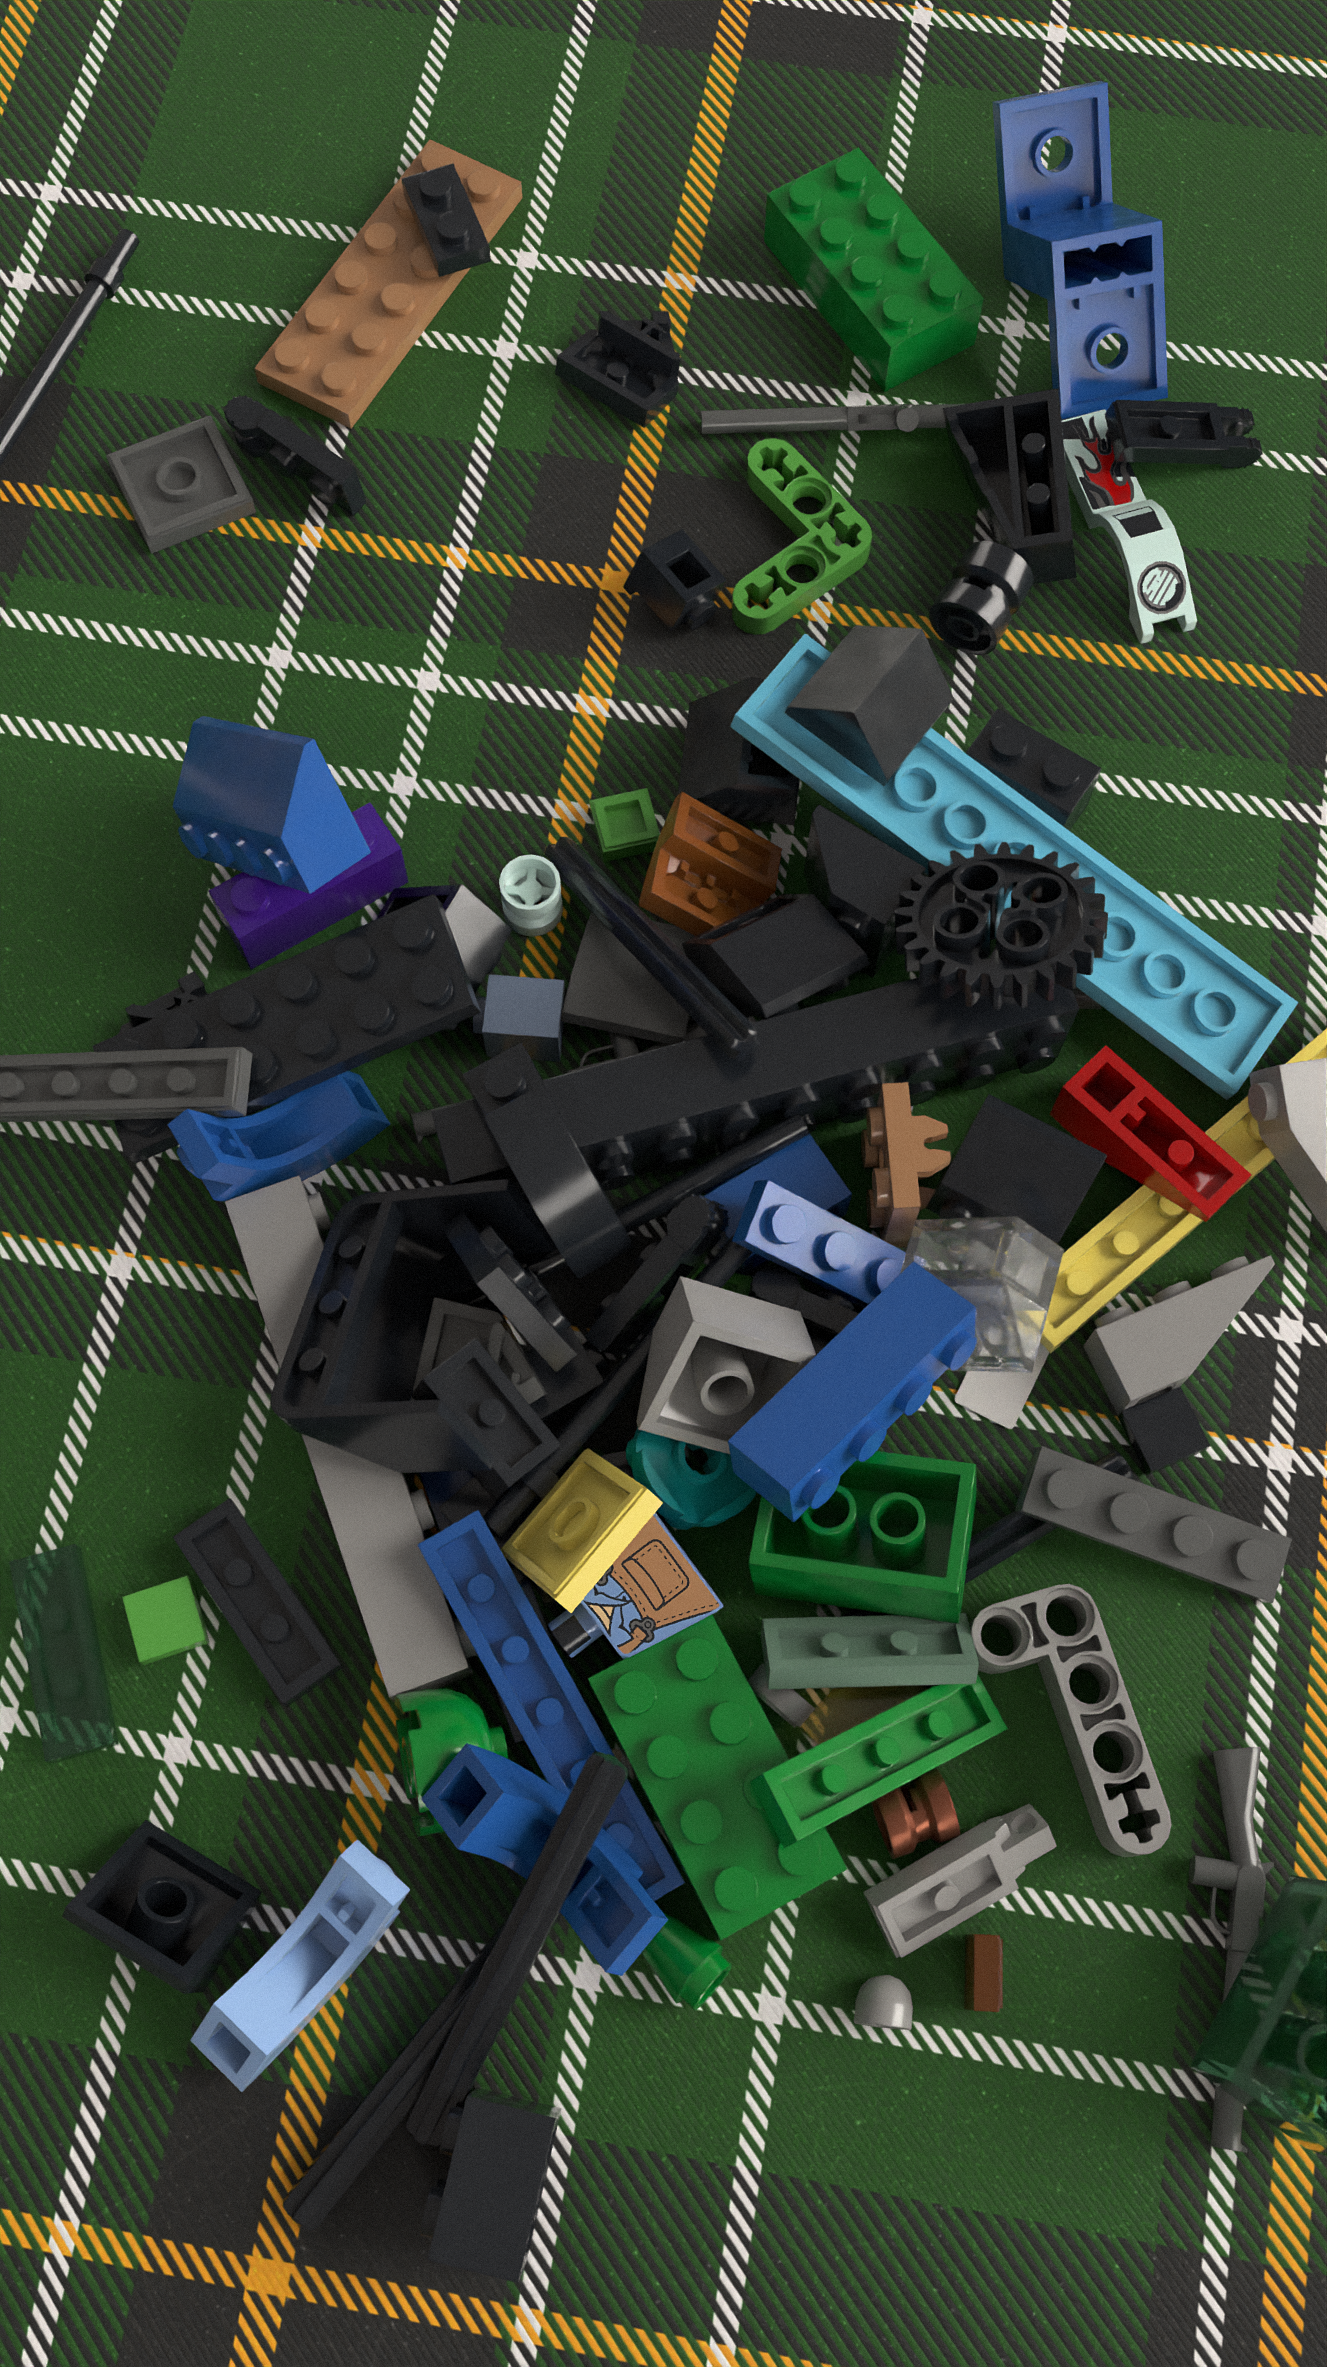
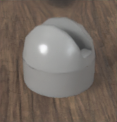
(884, 2004)

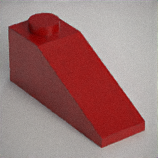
(1147, 1136)

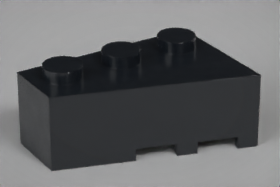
(1019, 476)

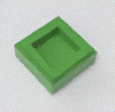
(624, 824)
(165, 1620)

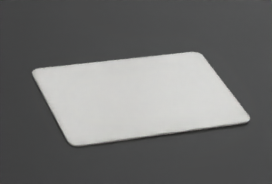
(999, 1394)

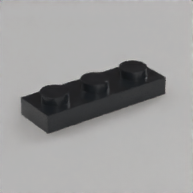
(258, 1602)

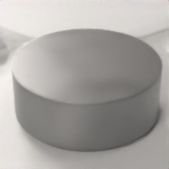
(783, 1701)

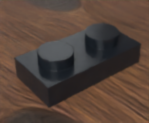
(446, 220)

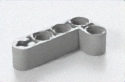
(1080, 1721)

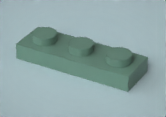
(867, 1652)

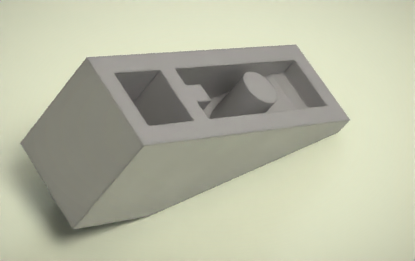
(1292, 1122)

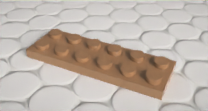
(377, 297)

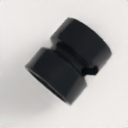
(981, 597)

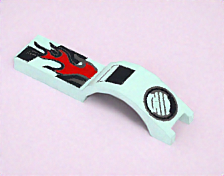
(1139, 527)

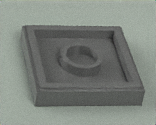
(181, 484)

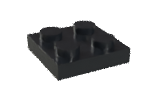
(512, 1288)

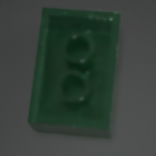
(1273, 2023)

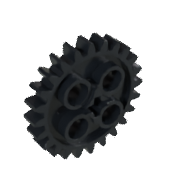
(1040, 941)

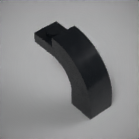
(548, 1161)

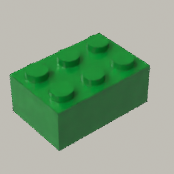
(881, 1543)

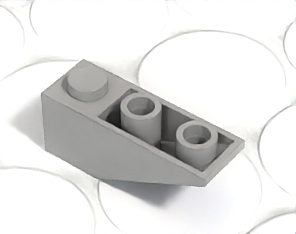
(1164, 1343)

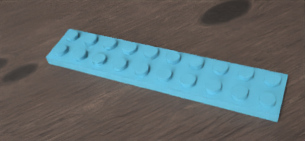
(1156, 964)

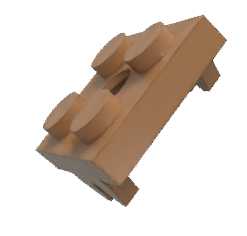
(899, 1160)

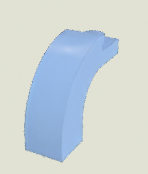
(303, 1967)

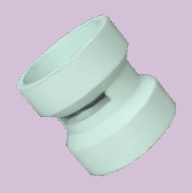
(530, 881)

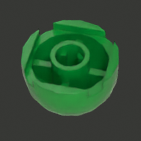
(432, 1737)

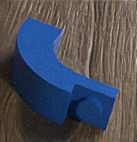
(281, 1142)
(507, 1815)

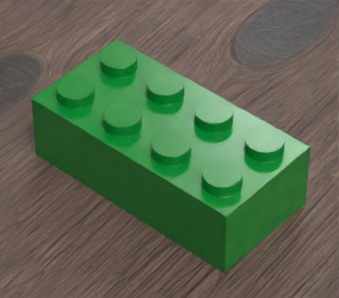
(872, 269)
(694, 1749)

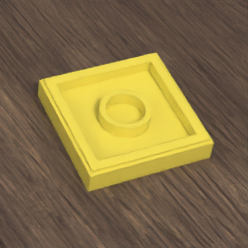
(580, 1528)

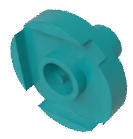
(686, 1494)

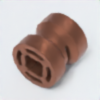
(916, 1814)

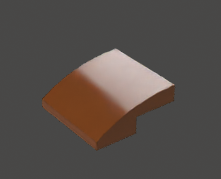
(707, 868)

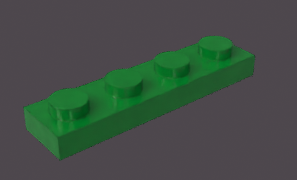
(875, 1758)

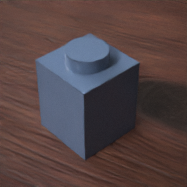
(522, 1012)

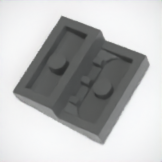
(618, 993)

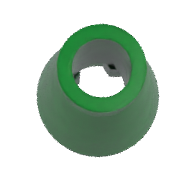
(686, 1962)

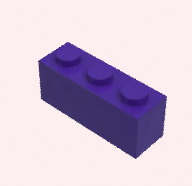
(274, 917)

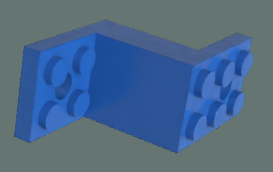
(1080, 249)

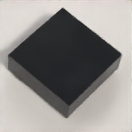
(1163, 1431)

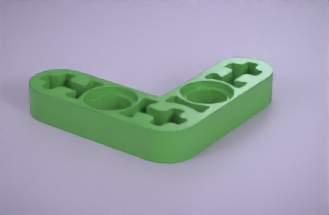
(815, 542)

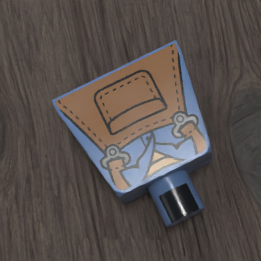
(640, 1598)

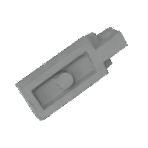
(957, 1879)

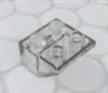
(1003, 1272)

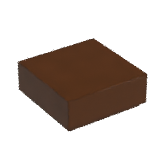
(983, 1972)

